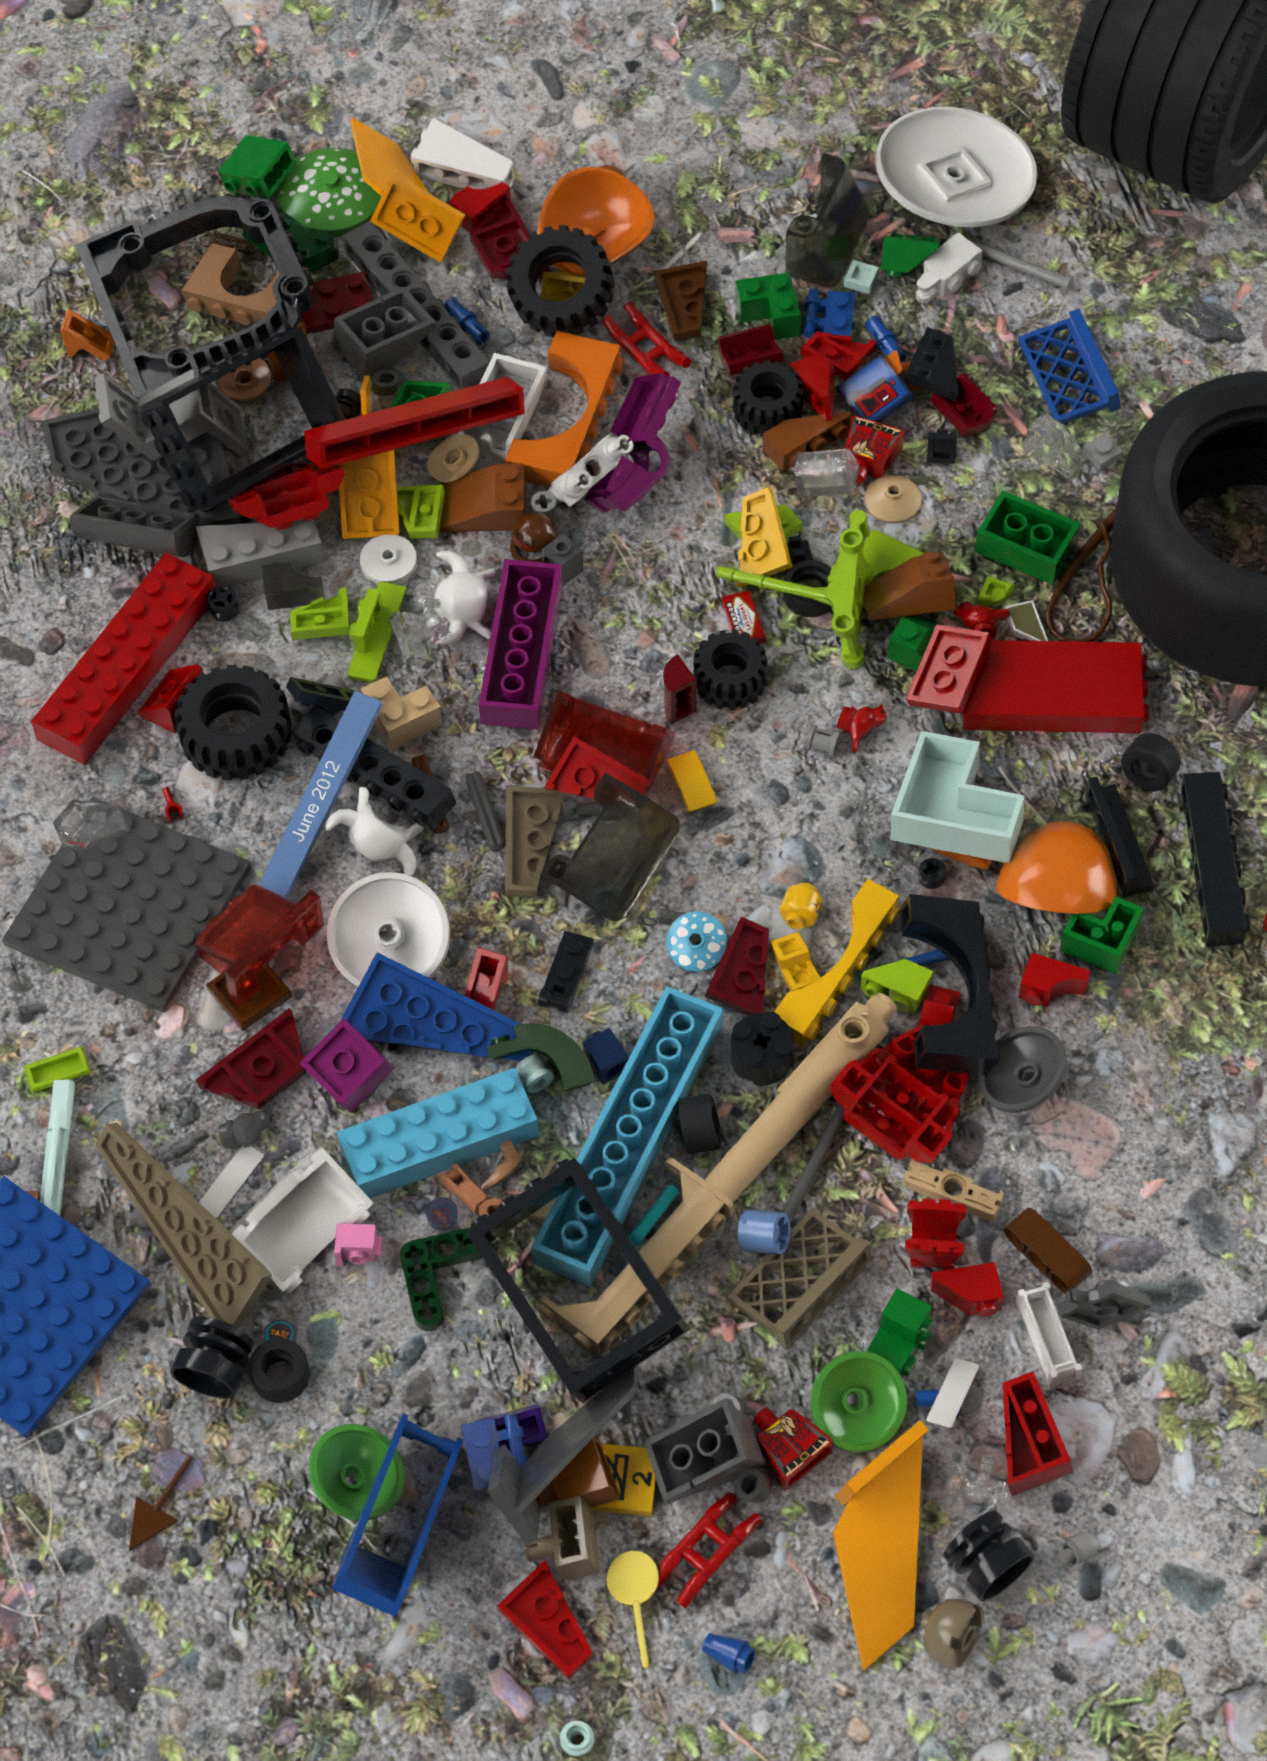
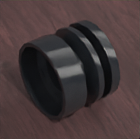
(212, 1357)
(983, 1549)

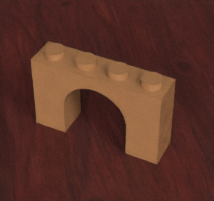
(209, 286)

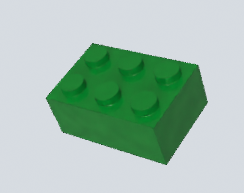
(1027, 537)

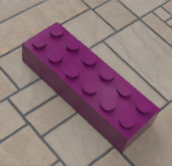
(521, 644)

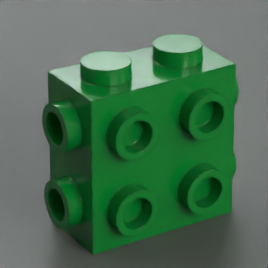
(257, 166)

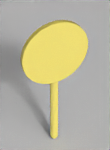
(633, 1581)

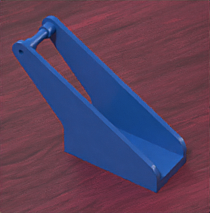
(371, 1576)

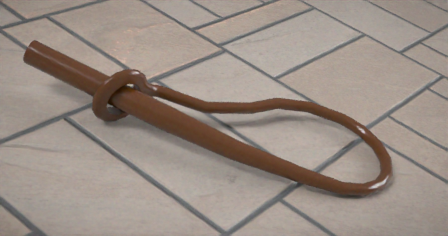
(1098, 536)

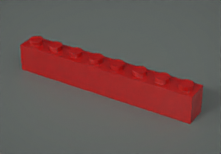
(414, 422)

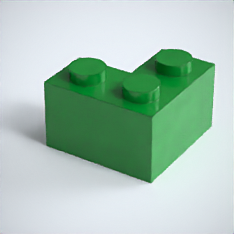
(771, 299)
(1106, 940)
(902, 1331)

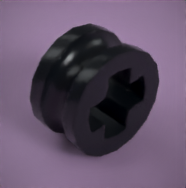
(935, 865)

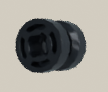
(349, 402)

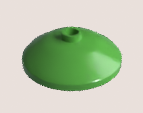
(877, 1406)
(357, 1454)

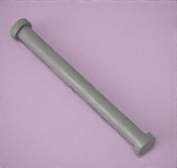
(1024, 266)

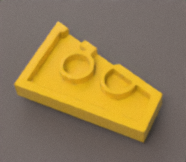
(763, 538)

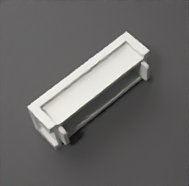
(1048, 1336)

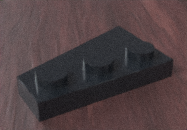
(934, 365)

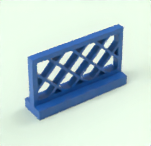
(1093, 366)

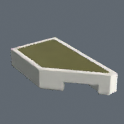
(1026, 622)

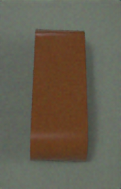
(1047, 1250)

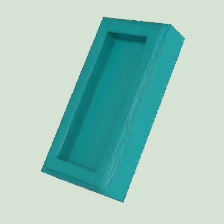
(653, 1214)

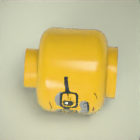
(801, 906)

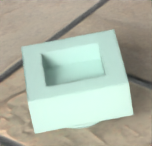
(861, 277)

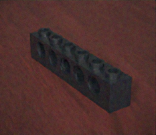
(428, 810)

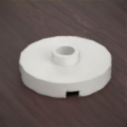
(392, 570)

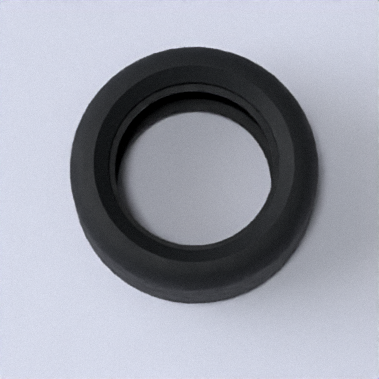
(1168, 581)

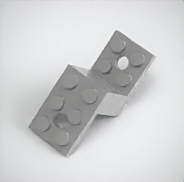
(196, 413)

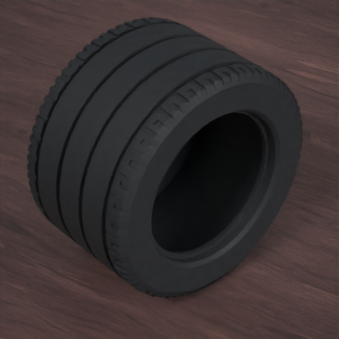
(1172, 90)

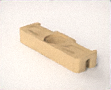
(932, 1183)

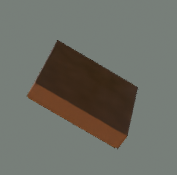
(265, 1000)

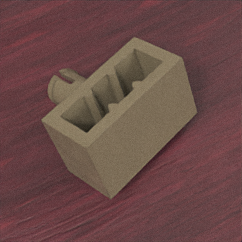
(571, 1539)

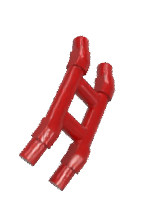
(645, 330)
(705, 1568)

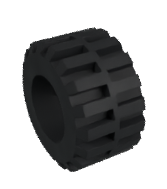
(763, 381)
(730, 650)

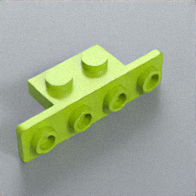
(373, 630)

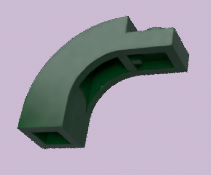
(552, 1043)

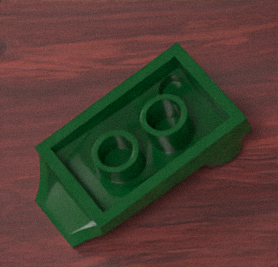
(315, 247)

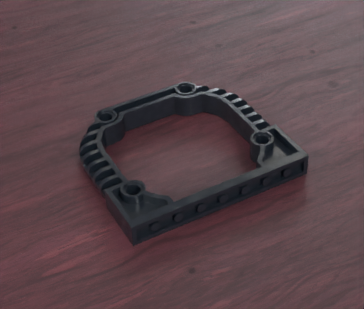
(130, 248)

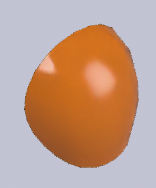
(602, 206)
(1060, 871)

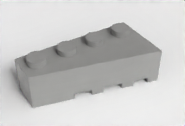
(239, 551)

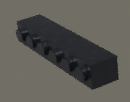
(1213, 859)

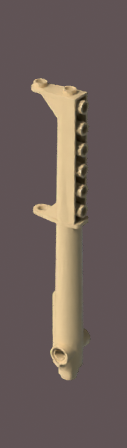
(711, 1199)

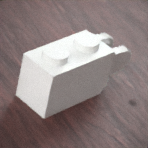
(948, 268)

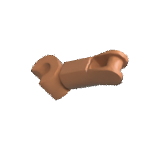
(469, 1191)

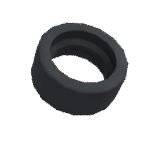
(807, 570)

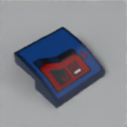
(875, 391)

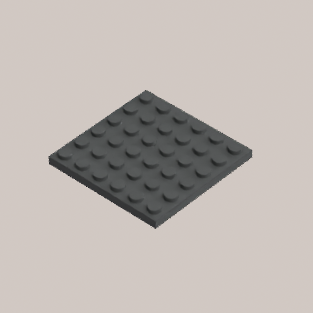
(128, 909)

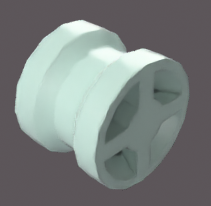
(534, 1073)

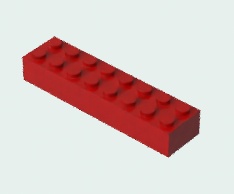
(124, 659)

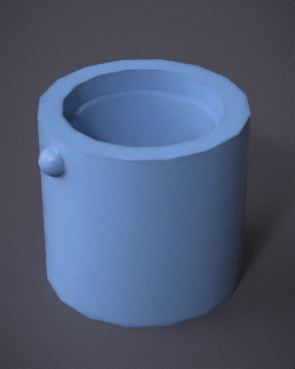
(764, 1232)

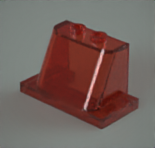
(253, 933)

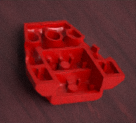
(289, 495)
(898, 1104)

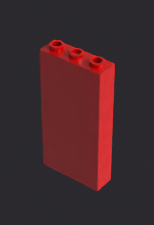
(1059, 688)

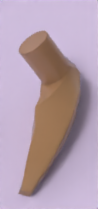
(505, 1168)

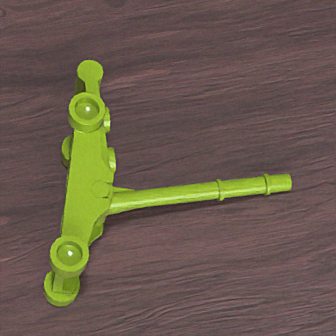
(843, 591)

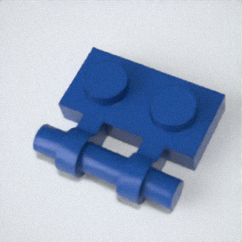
(837, 310)
(481, 1442)

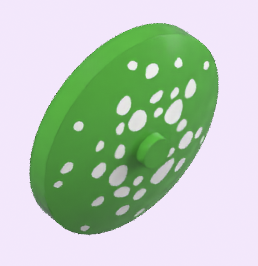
(328, 192)

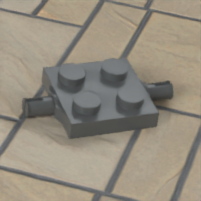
(1104, 1305)

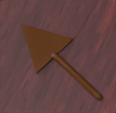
(149, 1519)

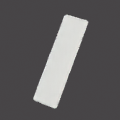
(231, 1180)
(952, 1393)

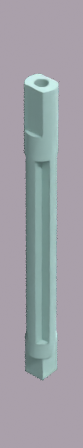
(57, 1144)

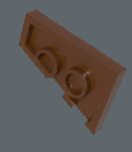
(683, 297)

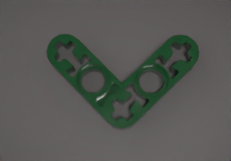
(431, 1260)

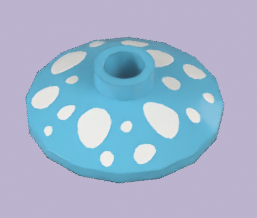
(701, 956)

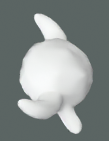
(462, 597)
(374, 836)

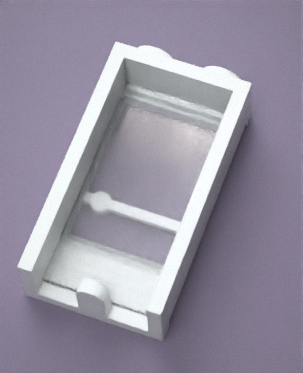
(497, 436)

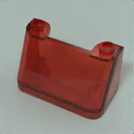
(621, 737)

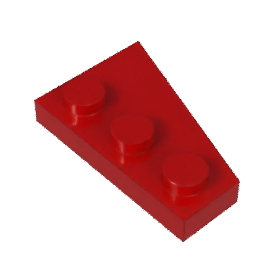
(583, 768)

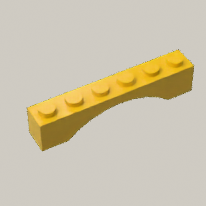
(870, 914)

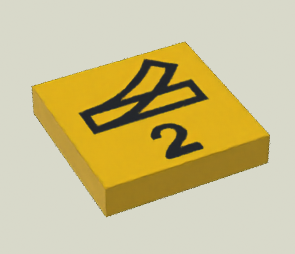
(633, 1480)

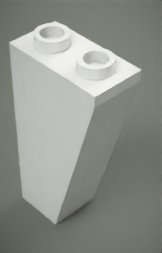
(459, 160)

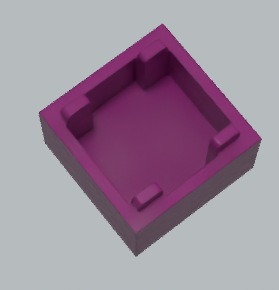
(347, 1065)

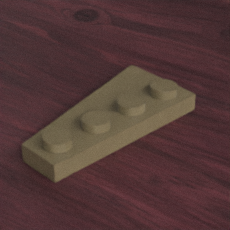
(529, 829)

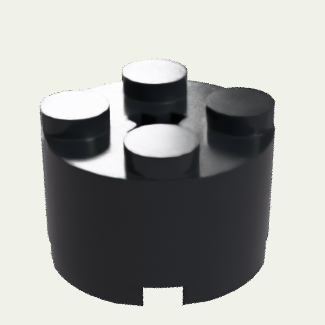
(761, 1048)

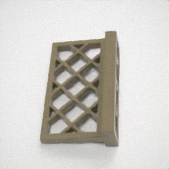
(824, 1287)

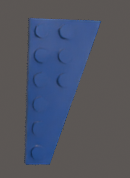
(417, 1012)

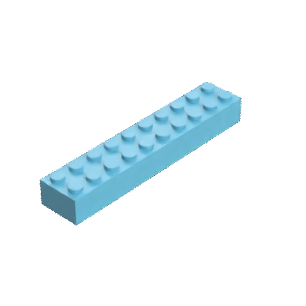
(629, 1133)

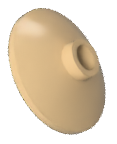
(453, 458)
(890, 507)

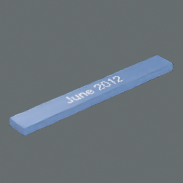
(321, 794)

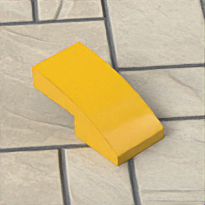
(692, 781)
(794, 961)

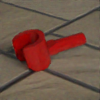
(171, 805)

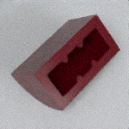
(678, 690)

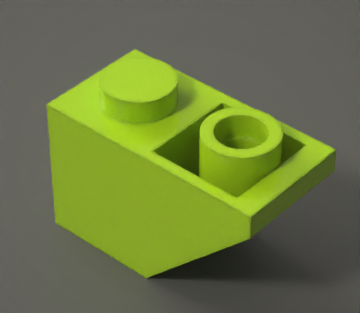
(901, 981)

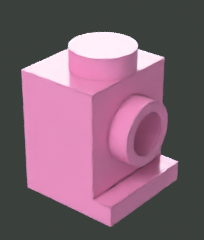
(357, 1243)

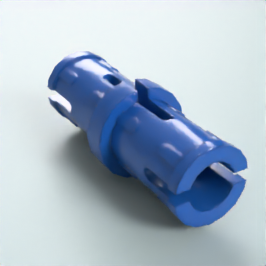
(467, 320)
(884, 338)

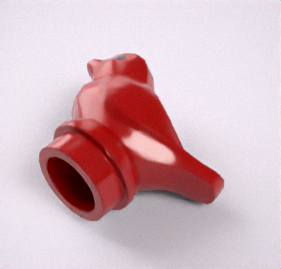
(980, 617)
(860, 722)

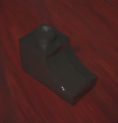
(289, 588)

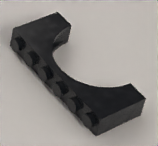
(957, 932)

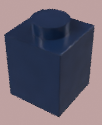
(605, 1055)

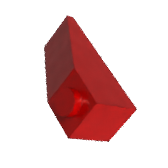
(817, 383)

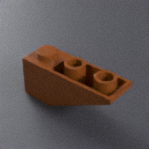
(803, 435)

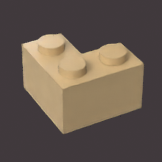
(403, 717)

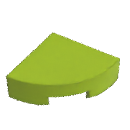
(995, 591)

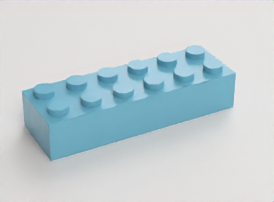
(437, 1133)

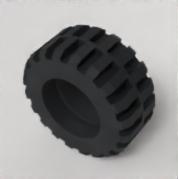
(552, 248)
(228, 691)

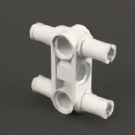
(602, 458)

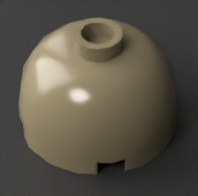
(951, 1631)

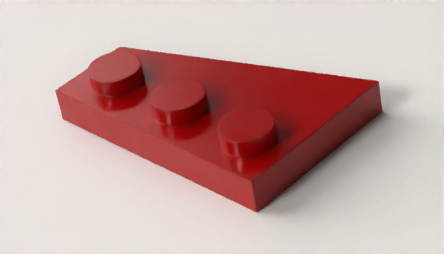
(546, 1621)

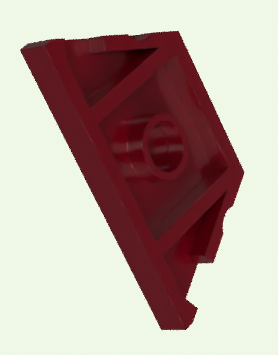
(499, 238)
(259, 1066)

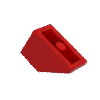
(970, 1288)

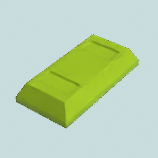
(63, 1066)

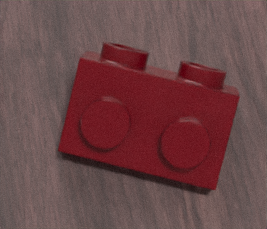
(748, 347)
(971, 411)

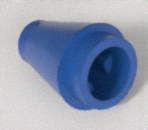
(730, 1652)

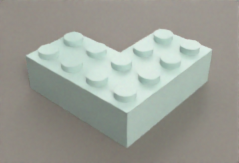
(946, 811)

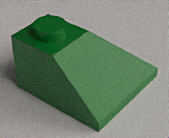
(905, 252)
(910, 640)

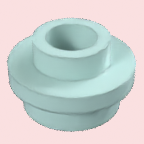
(577, 1728)

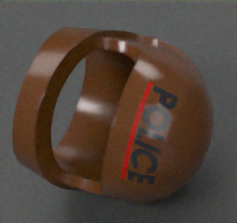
(532, 534)

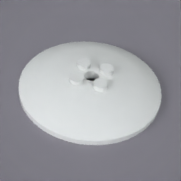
(988, 156)

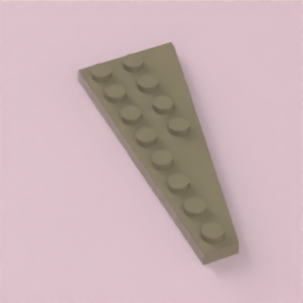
(205, 1252)

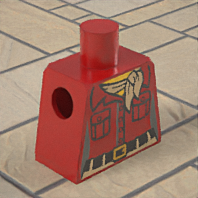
(873, 446)
(791, 1445)

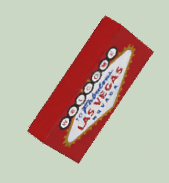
(743, 615)

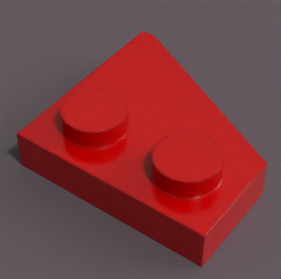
(840, 350)

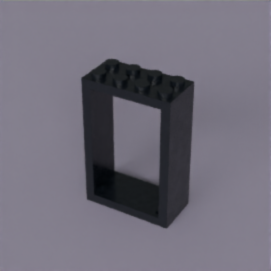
(309, 387)
(629, 1354)

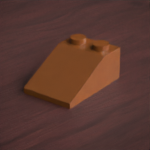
(485, 500)
(912, 588)

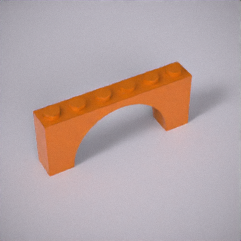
(594, 368)

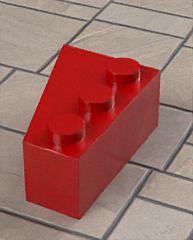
(1032, 1438)

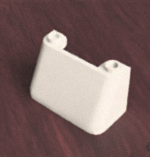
(300, 1217)

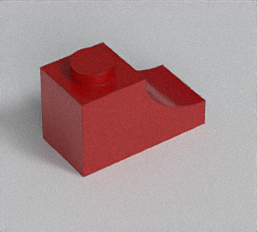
(479, 203)
(1051, 978)

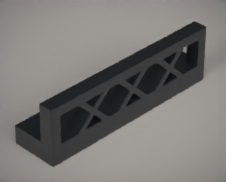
(1119, 838)

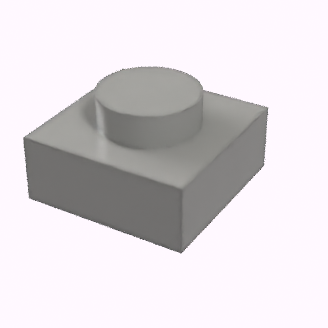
(1102, 451)

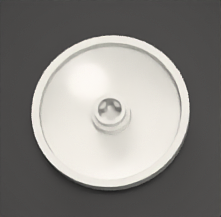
(390, 917)

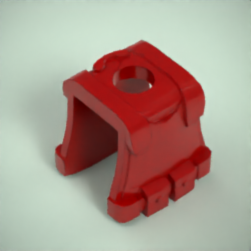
(934, 1233)

